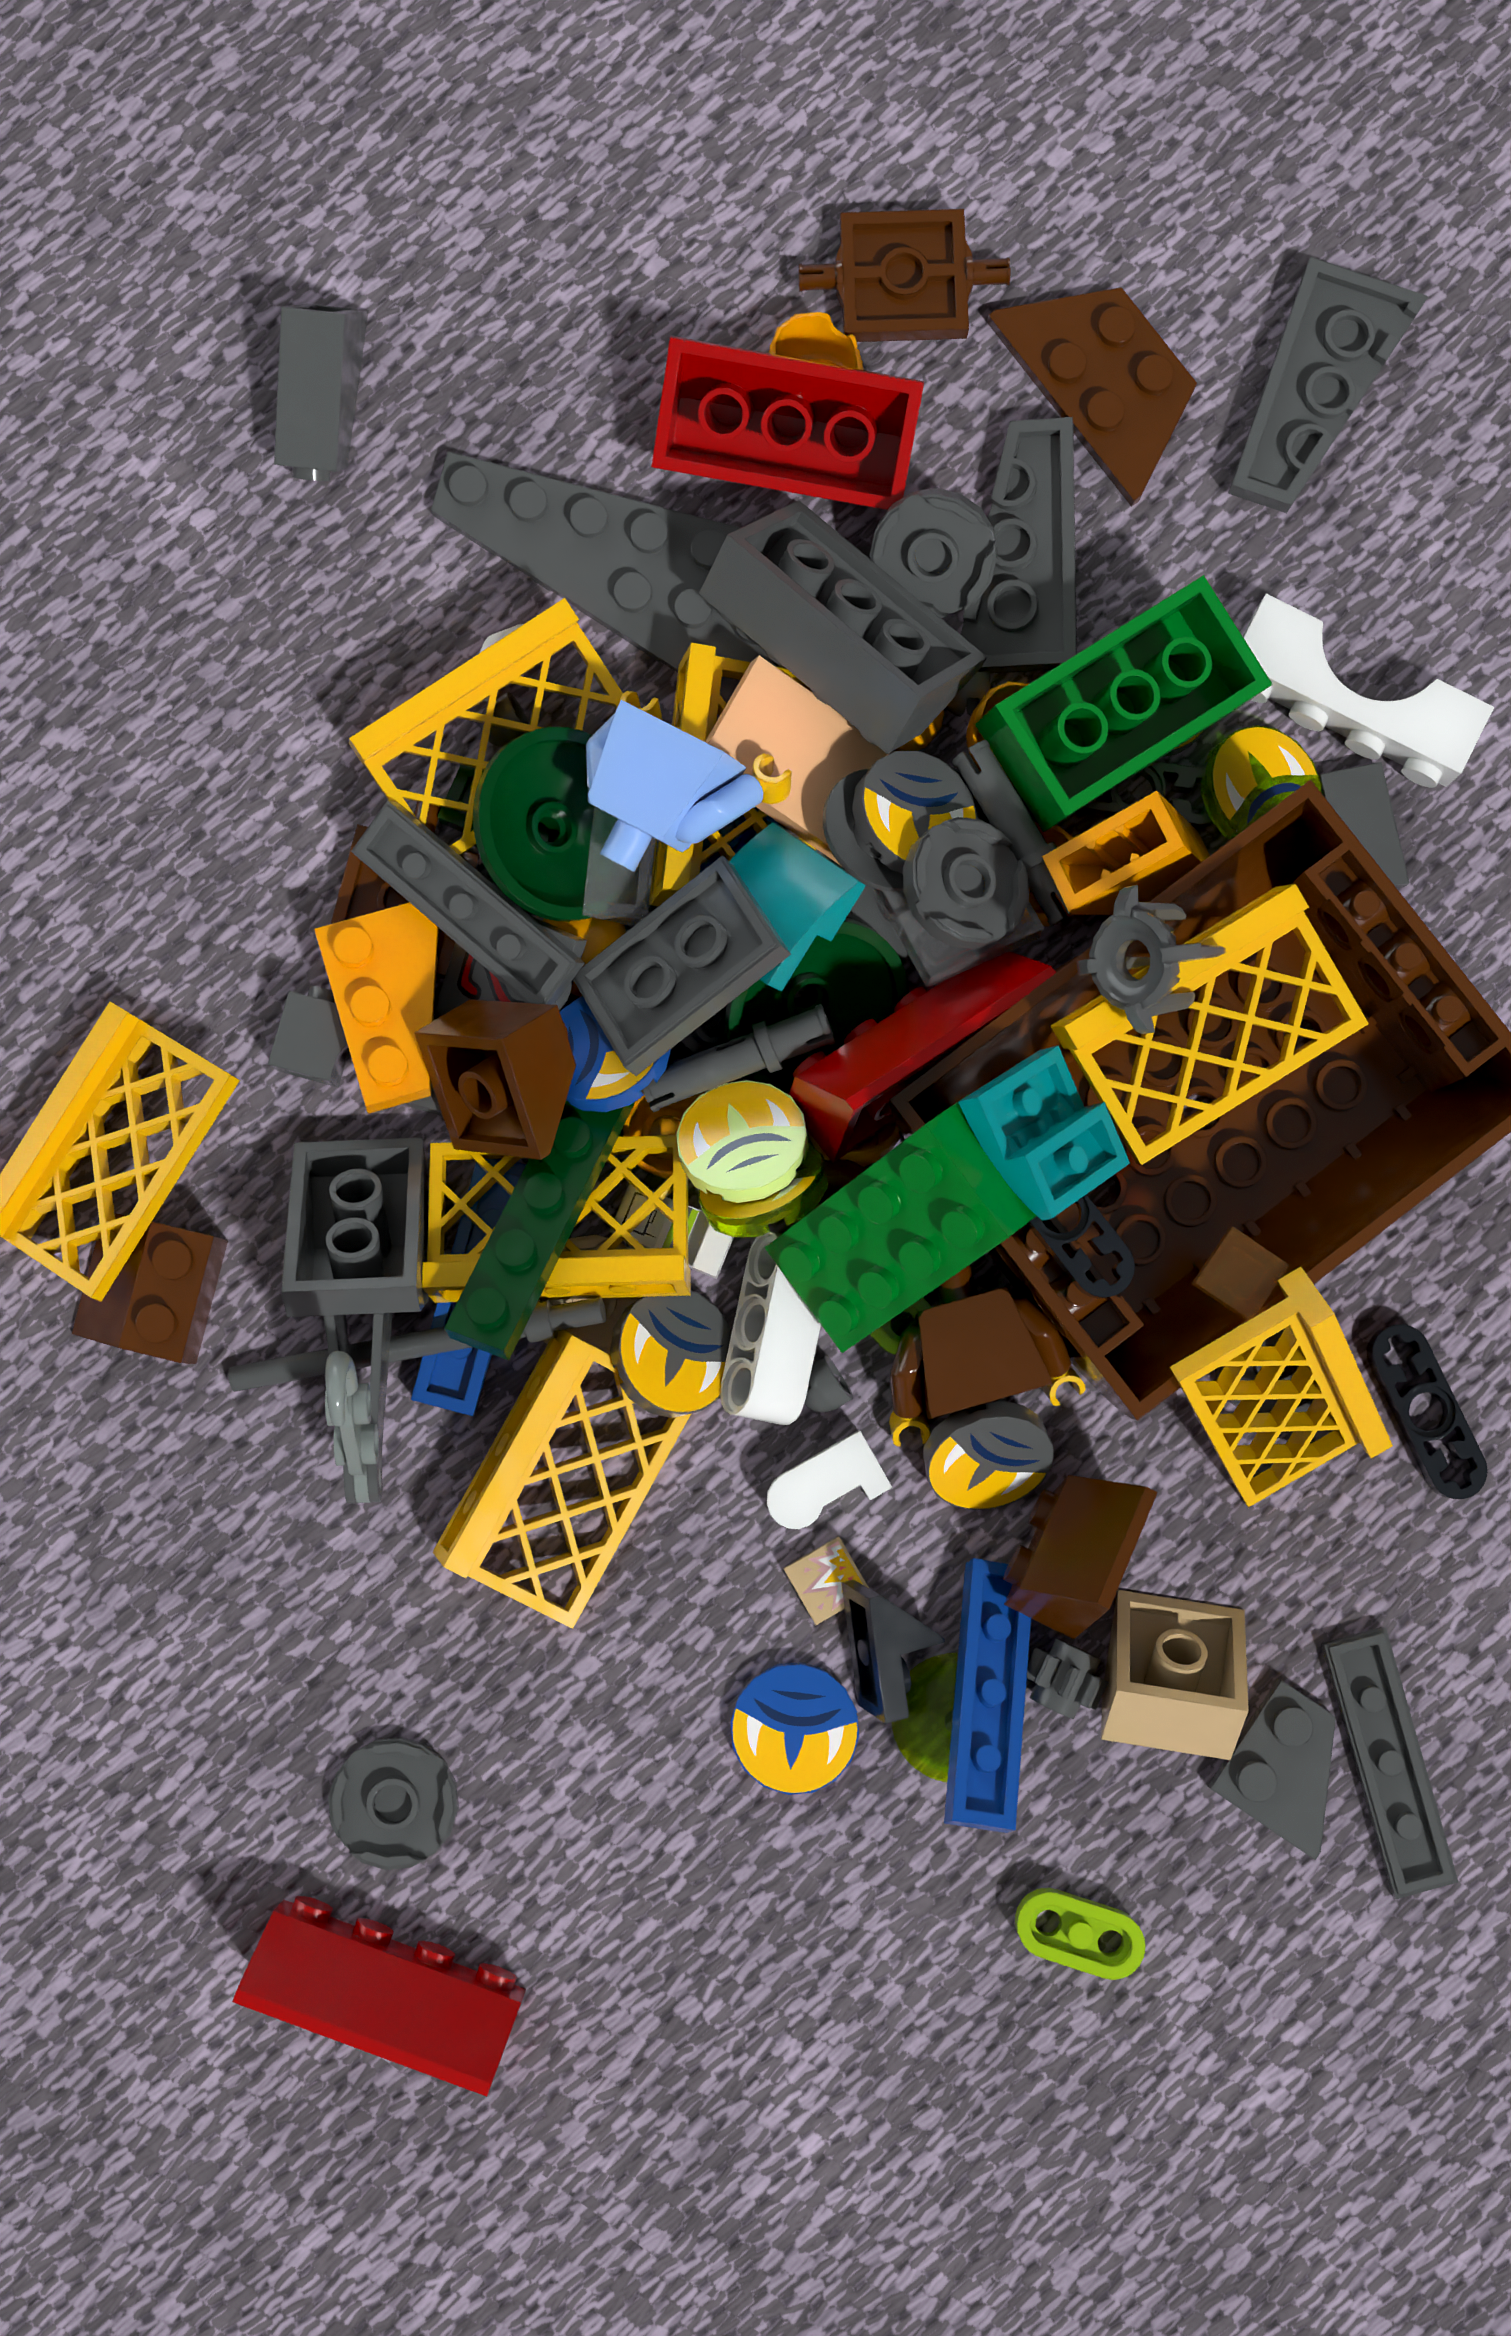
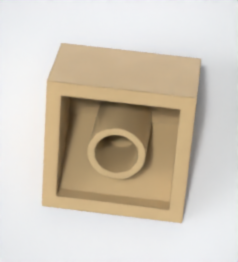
(1175, 1675)

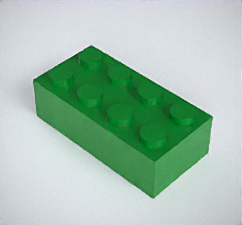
(1123, 703)
(899, 1229)

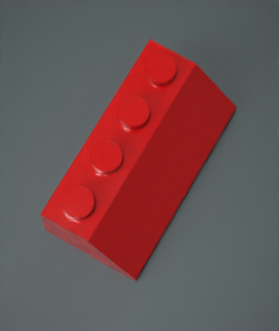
(786, 423)
(851, 1089)
(382, 1993)

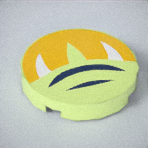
(742, 1141)

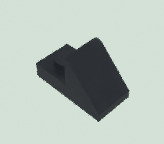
(877, 1639)

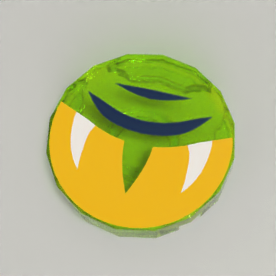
(1252, 775)
(790, 1203)

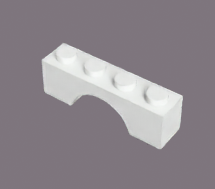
(1424, 733)

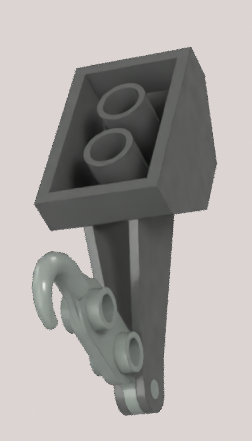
(356, 1250)

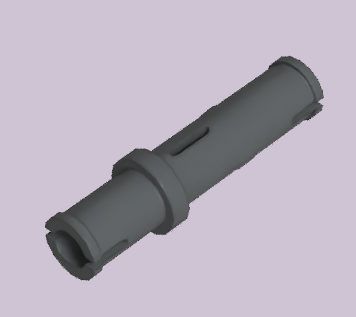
(1009, 815)
(741, 1056)

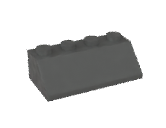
(840, 624)

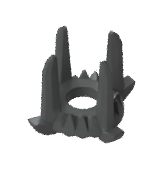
(1110, 964)

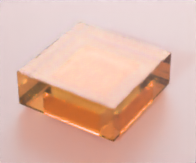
(1240, 1274)

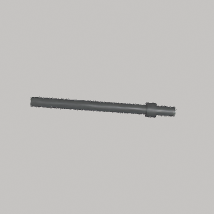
(542, 1325)

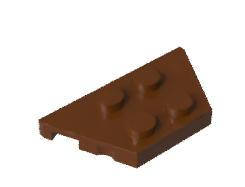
(1108, 372)

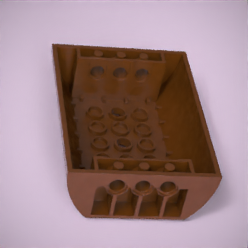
(1298, 1166)

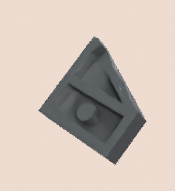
(1283, 1767)

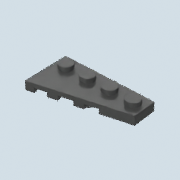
(1324, 365)
(1030, 607)

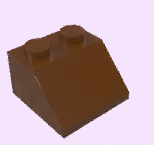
(500, 1075)
(158, 1297)
(1077, 1551)

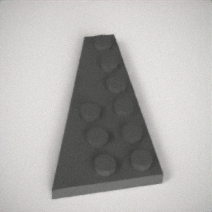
(604, 553)

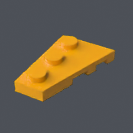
(384, 992)

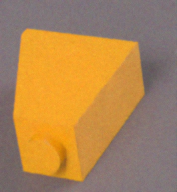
(1137, 846)

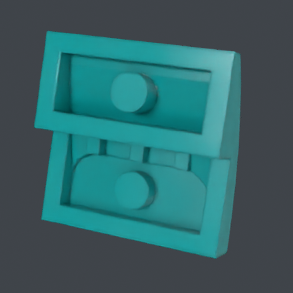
(796, 891)
(1043, 1134)

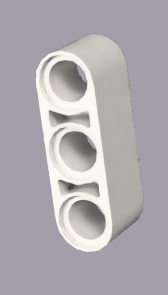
(769, 1344)

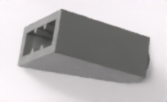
(317, 387)

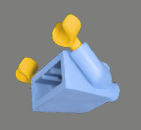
(668, 782)

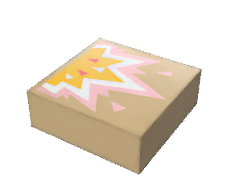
(820, 1578)

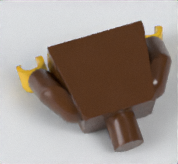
(974, 1354)

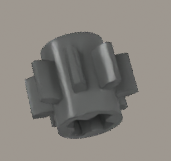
(1065, 1678)

